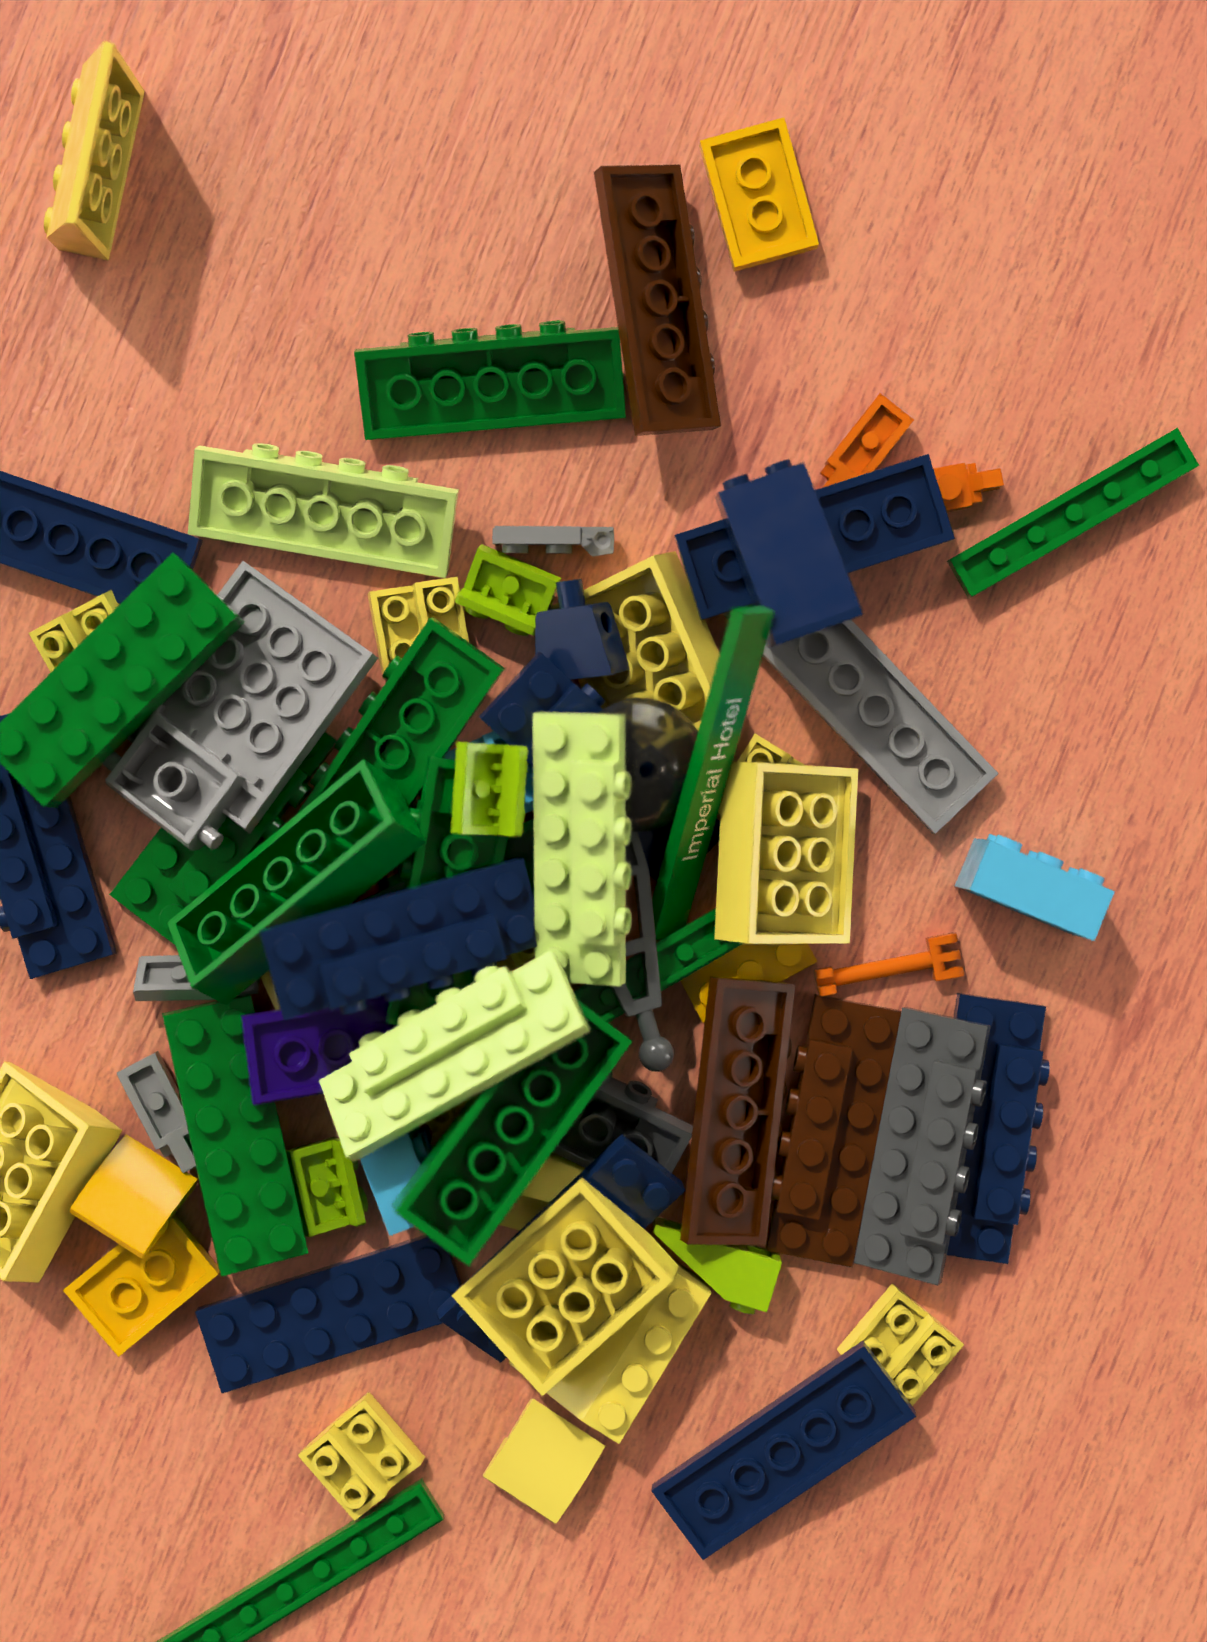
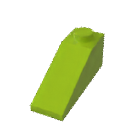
(736, 1272)

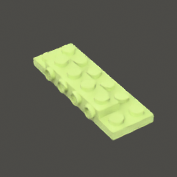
(322, 508)
(581, 844)
(451, 1052)

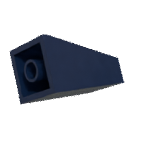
(787, 551)

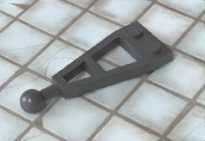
(656, 1051)

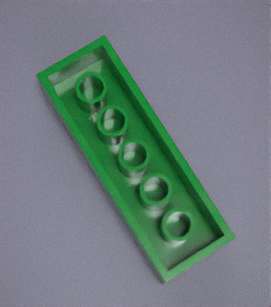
(114, 681)
(305, 868)
(232, 1141)
(504, 1141)

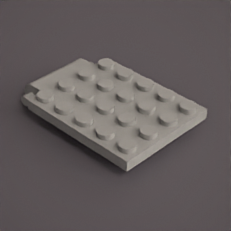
(241, 718)

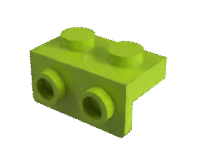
(507, 590)
(489, 789)
(326, 1187)

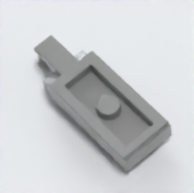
(557, 539)
(166, 980)
(159, 1107)

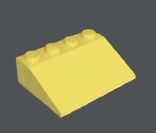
(95, 155)
(661, 635)
(786, 854)
(46, 1159)
(566, 1284)
(624, 1369)

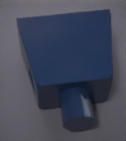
(580, 636)

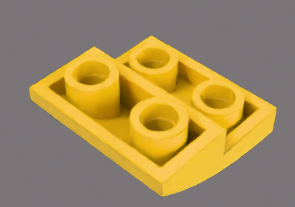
(133, 1196)

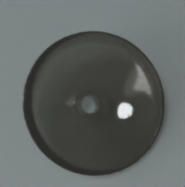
(664, 738)

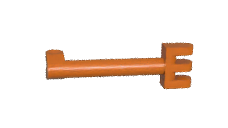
(828, 978)

